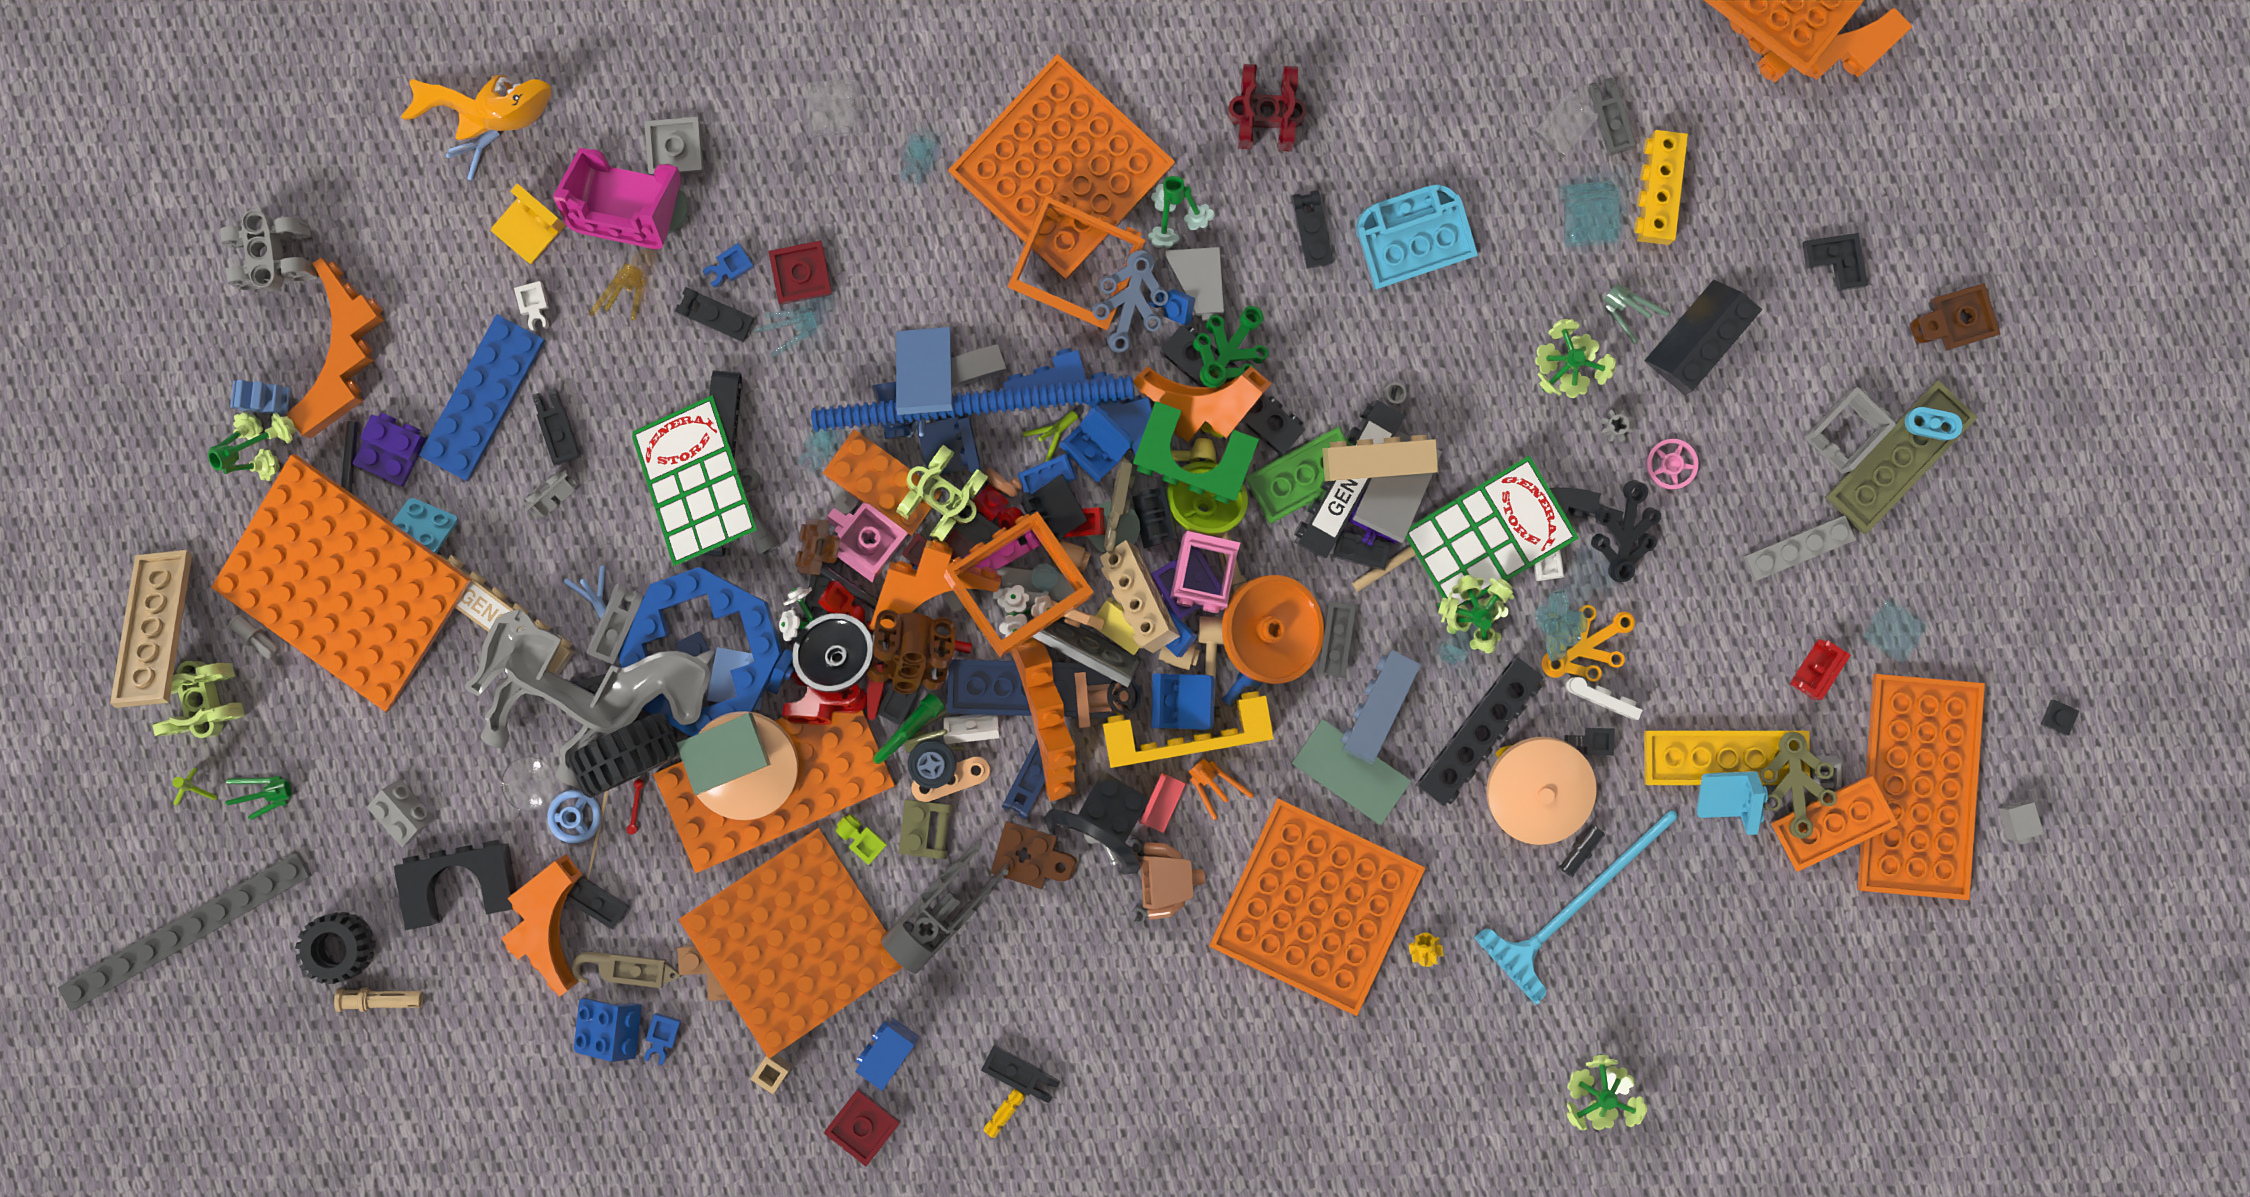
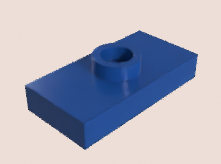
(1040, 475)

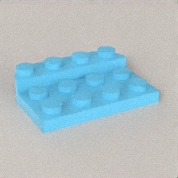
(1414, 234)

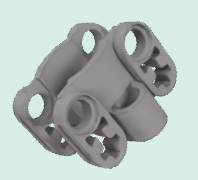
(272, 231)

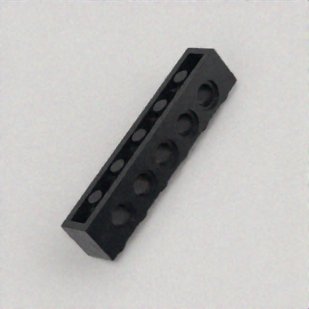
(1279, 440)
(1529, 684)

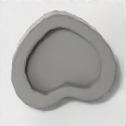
(844, 501)

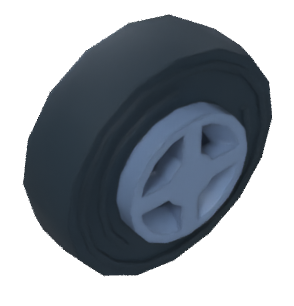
(924, 769)

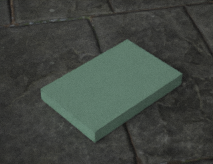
(723, 754)

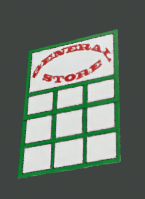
(693, 481)
(1492, 530)

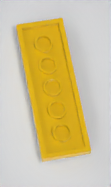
(1688, 754)

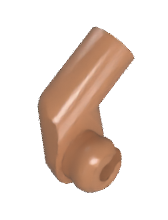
(999, 483)

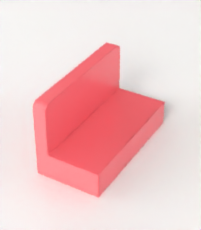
(1162, 802)

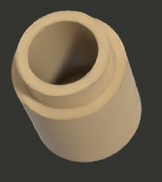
(1184, 662)

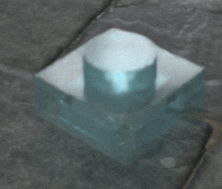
(1451, 654)

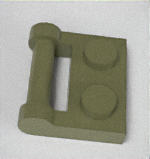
(916, 829)

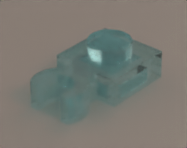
(918, 154)
(819, 444)

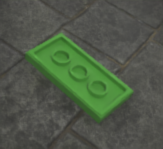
(1292, 479)

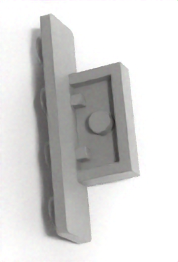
(1022, 576)

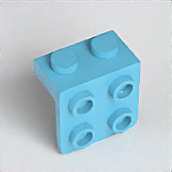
(425, 523)
(1733, 796)

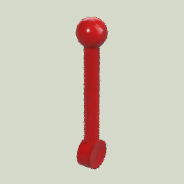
(632, 828)

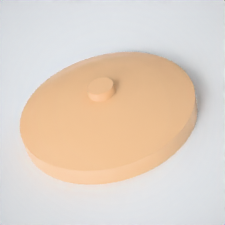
(761, 790)
(1541, 790)

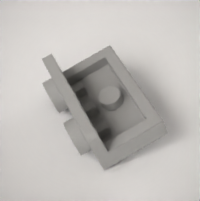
(400, 812)

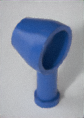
(1238, 686)

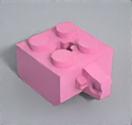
(860, 527)

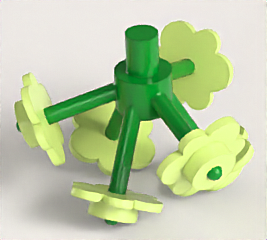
(1580, 353)
(1603, 1110)

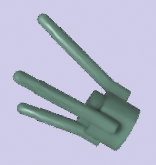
(1620, 297)

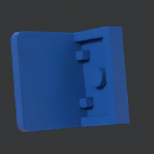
(1097, 443)
(1183, 701)
(607, 1030)

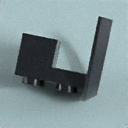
(1107, 817)

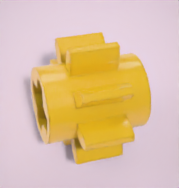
(1426, 949)

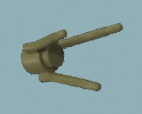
(921, 735)

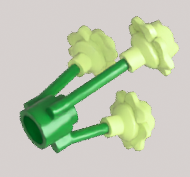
(248, 425)

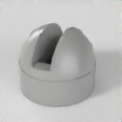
(1399, 394)

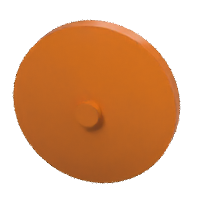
(1272, 629)

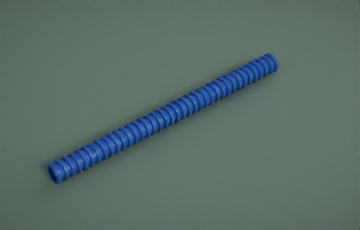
(978, 403)

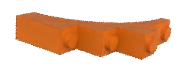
(1855, 49)
(347, 355)
(1048, 717)

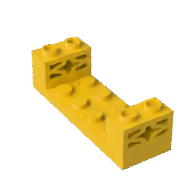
(1254, 726)

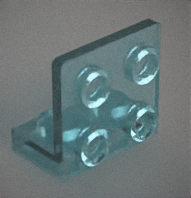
(1590, 213)

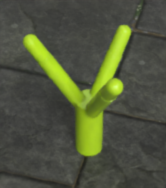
(1055, 429)
(187, 785)

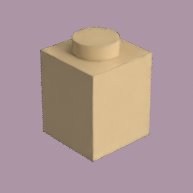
(771, 1073)

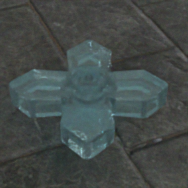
(1560, 624)

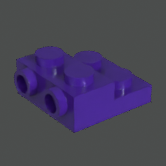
(389, 448)

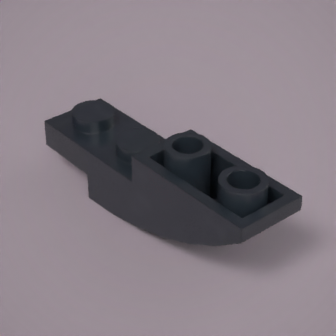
(1581, 503)

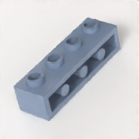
(1380, 707)

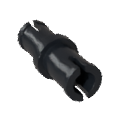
(1581, 850)

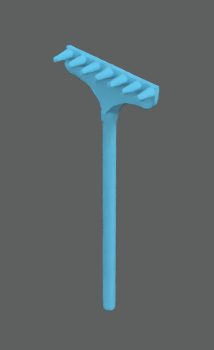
(1519, 957)

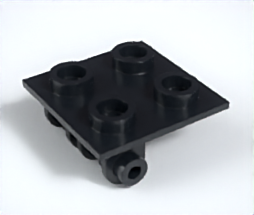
(1056, 506)
(1154, 517)

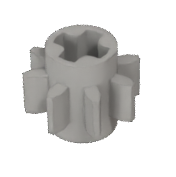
(1609, 428)

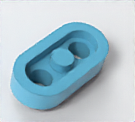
(1931, 423)

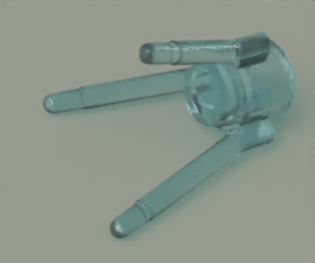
(801, 318)

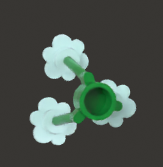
(1166, 198)

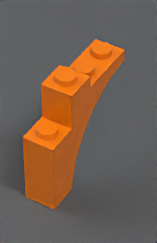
(1220, 407)
(909, 588)
(539, 934)

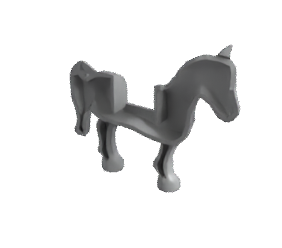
(616, 704)

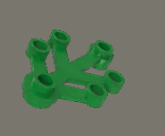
(1228, 351)

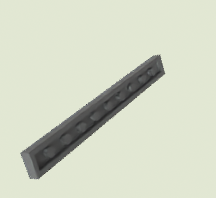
(184, 931)

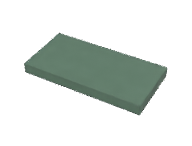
(1365, 786)

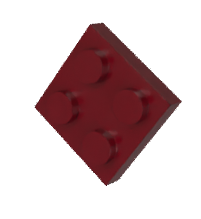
(800, 272)
(862, 1127)

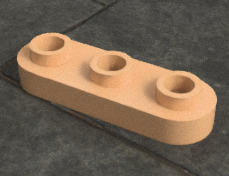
(963, 777)

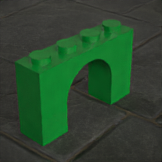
(1156, 456)

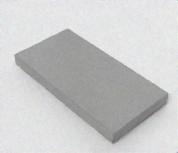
(1393, 501)

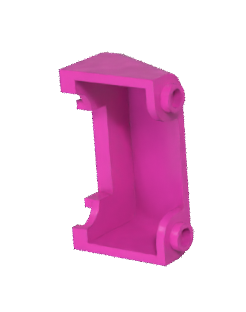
(617, 201)

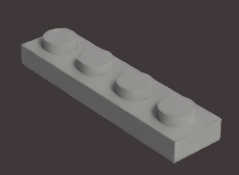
(1799, 548)

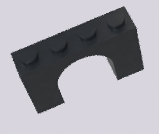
(418, 879)

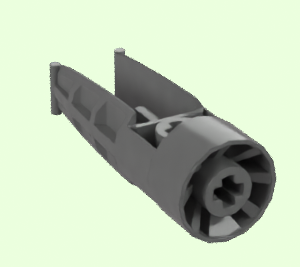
(910, 943)

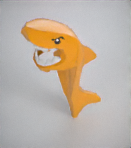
(489, 110)

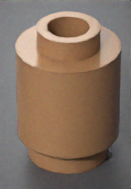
(1077, 555)

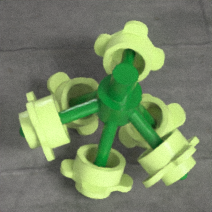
(1482, 614)

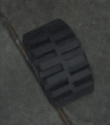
(314, 955)

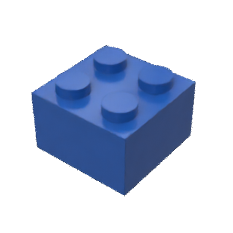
(890, 1049)

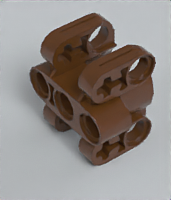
(912, 651)

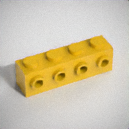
(1661, 187)

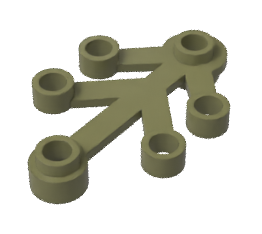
(1796, 780)

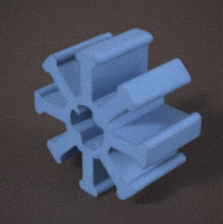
(260, 397)

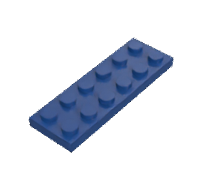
(482, 397)

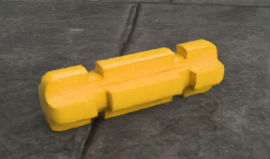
(1004, 1113)

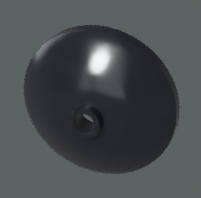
(825, 641)

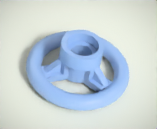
(564, 817)

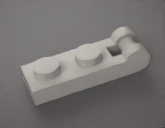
(614, 624)

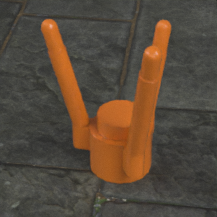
(1204, 773)

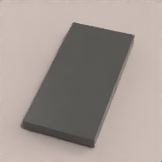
(1091, 650)

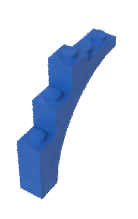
(1068, 367)

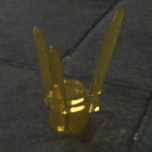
(625, 278)

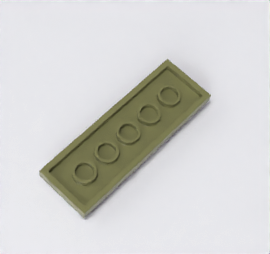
(1895, 463)

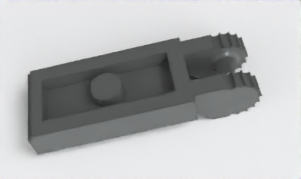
(1612, 119)

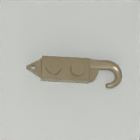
(1119, 502)
(626, 969)

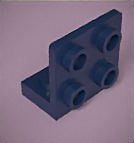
(955, 435)

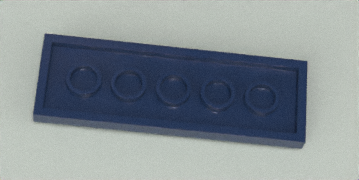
(997, 688)

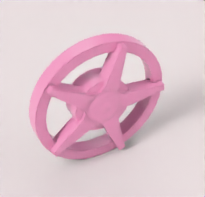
(1672, 464)

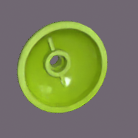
(1219, 516)

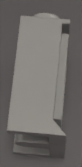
(1876, 417)

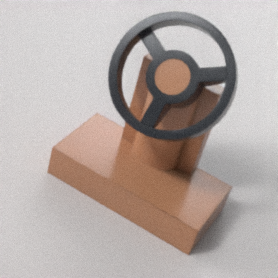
(1103, 698)

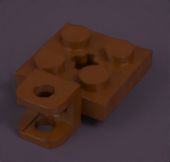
(1946, 321)
(816, 547)
(1044, 858)

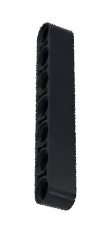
(726, 395)

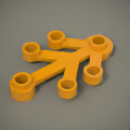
(1585, 649)

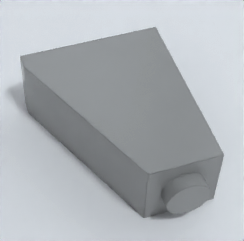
(1199, 277)

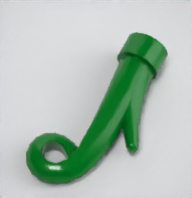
(929, 707)

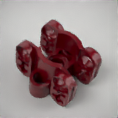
(1281, 105)

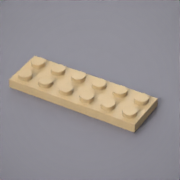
(151, 629)

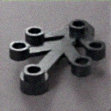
(1627, 534)

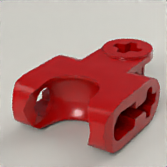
(819, 707)

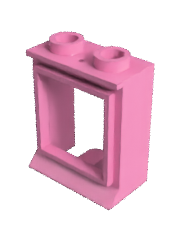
(1188, 597)

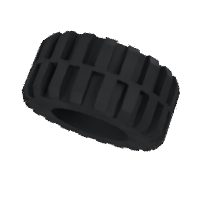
(624, 754)

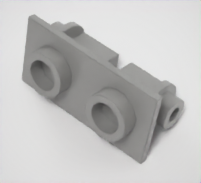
(542, 500)

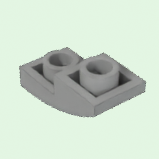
(977, 364)

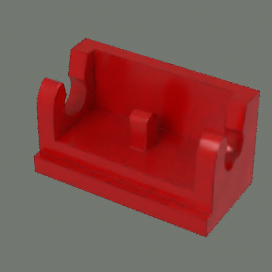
(1820, 669)

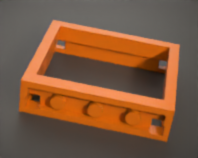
(1084, 215)
(1001, 539)

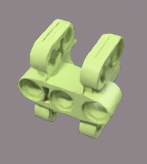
(957, 498)
(188, 688)

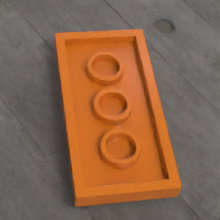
(876, 479)
(1855, 817)

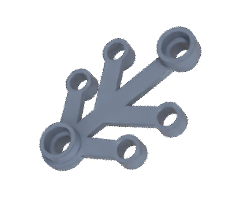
(1130, 297)

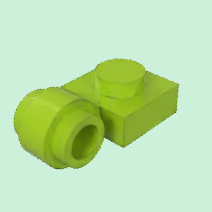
(865, 844)

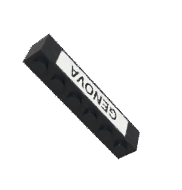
(1340, 497)

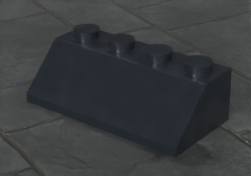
(1702, 336)

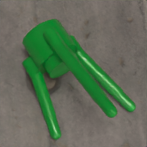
(277, 791)

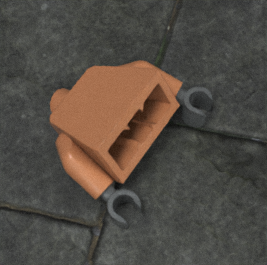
(1165, 880)

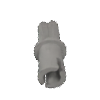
(253, 636)

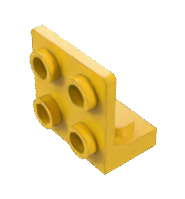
(527, 226)

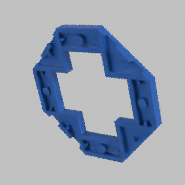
(725, 600)

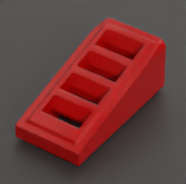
(874, 694)

